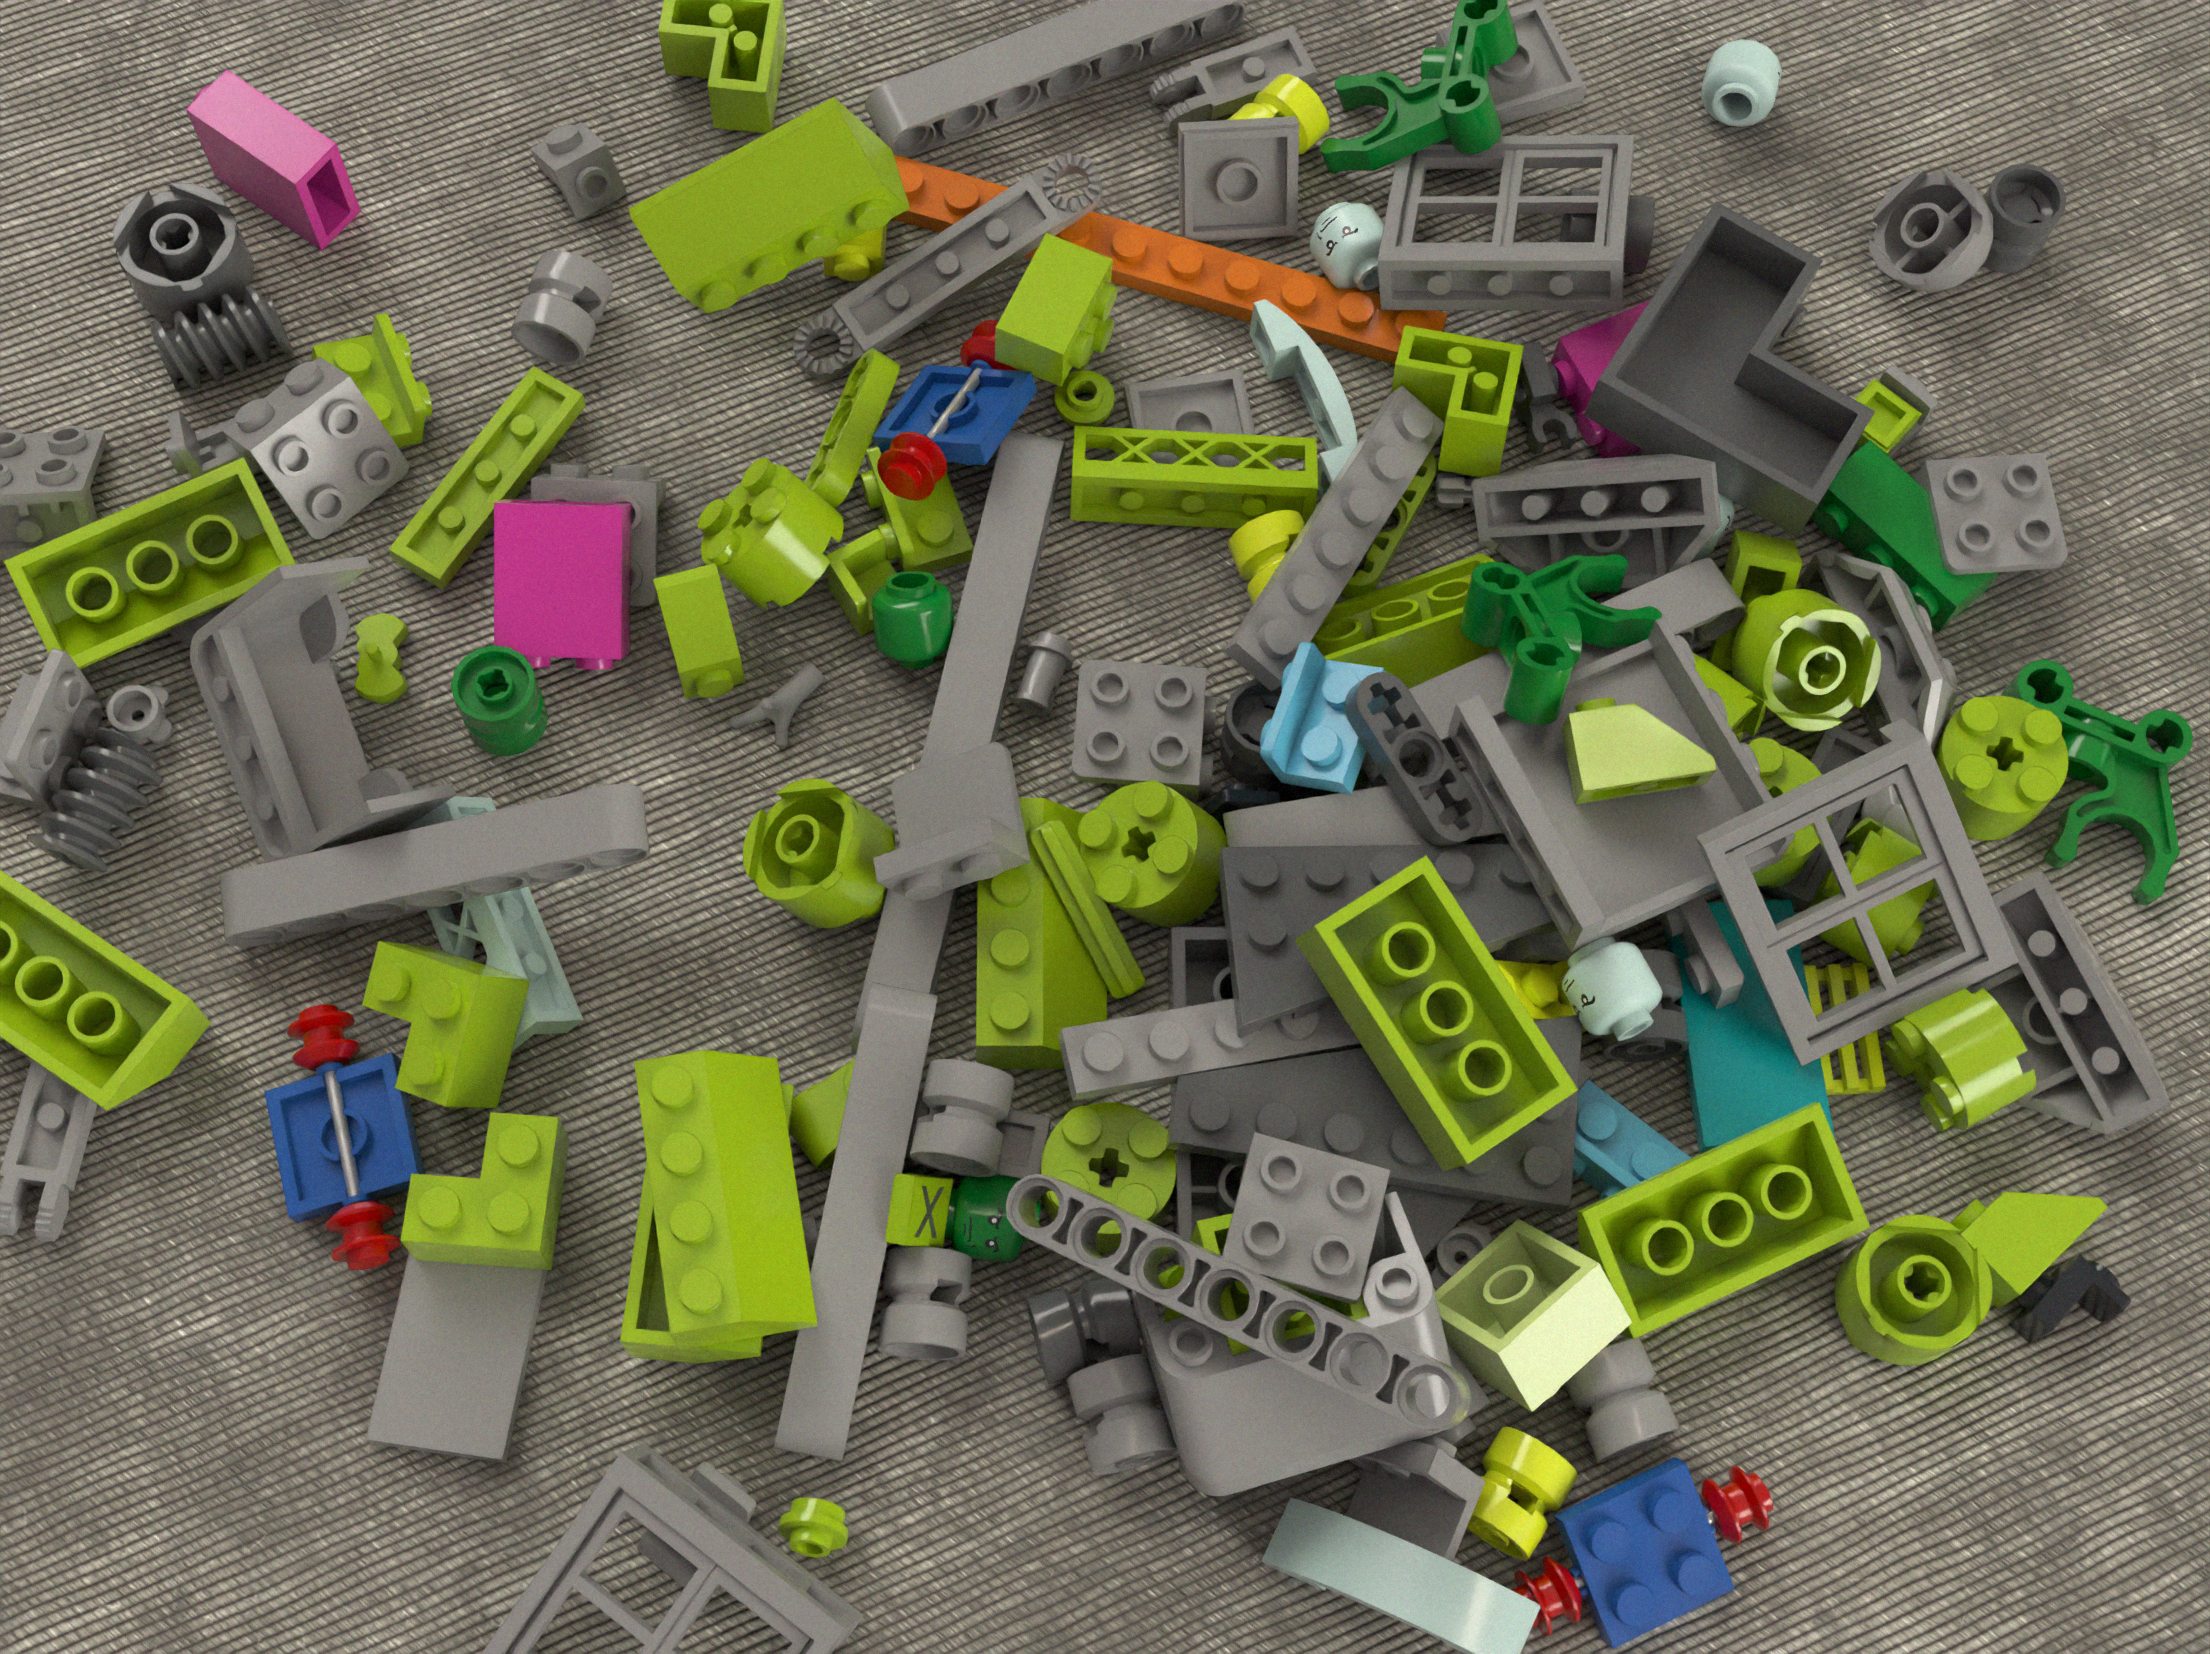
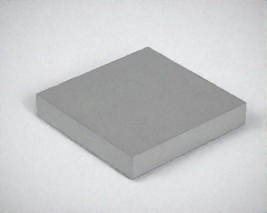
(1538, 73)
(1238, 178)
(1193, 404)

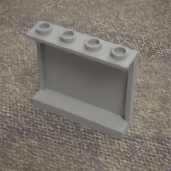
(1623, 856)

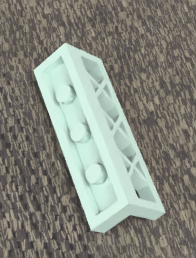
(511, 937)

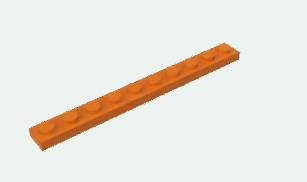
(1186, 268)

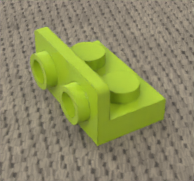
(383, 375)
(919, 533)

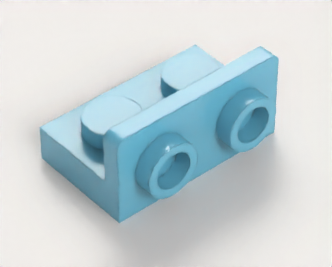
(1309, 732)
(1615, 1145)

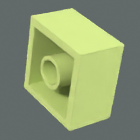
(1529, 1313)

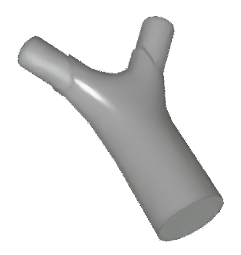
(783, 703)

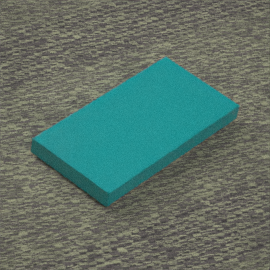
(1737, 1053)

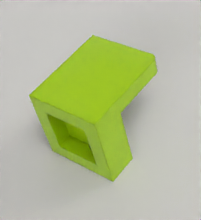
(856, 576)

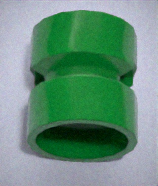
(499, 700)

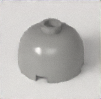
(1932, 232)

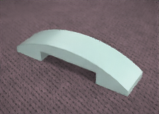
(1291, 352)
(1400, 1580)

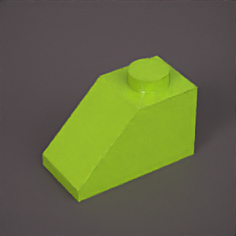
(1755, 568)
(700, 631)
(1628, 753)
(2024, 1235)

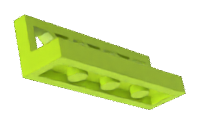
(1192, 488)

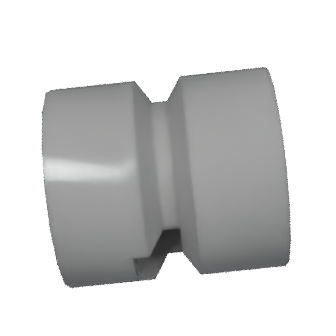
(562, 308)
(962, 1120)
(925, 1298)
(1620, 1402)
(1122, 1414)

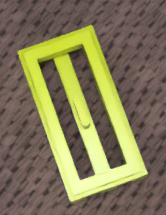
(1869, 1048)

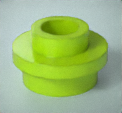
(1084, 412)
(814, 1527)

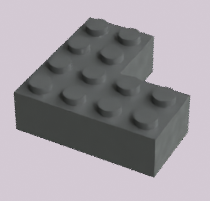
(1708, 388)

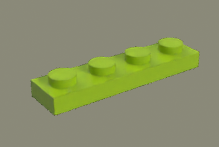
(489, 471)

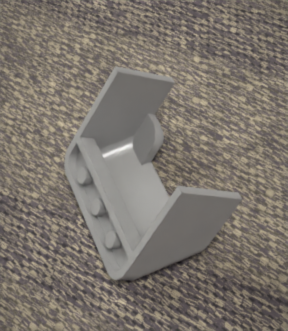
(286, 719)
(1261, 1421)

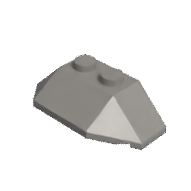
(1639, 507)
(1912, 675)
(2071, 1017)

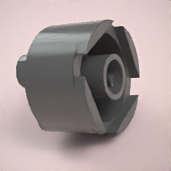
(182, 251)

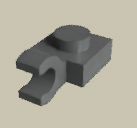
(1533, 401)

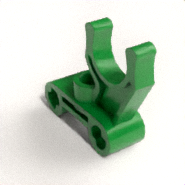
(1446, 103)
(1542, 624)
(2122, 766)

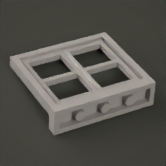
(1505, 271)
(1945, 858)
(706, 1535)

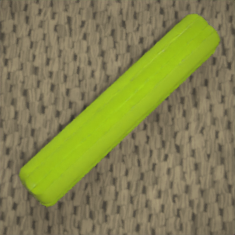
(1086, 909)

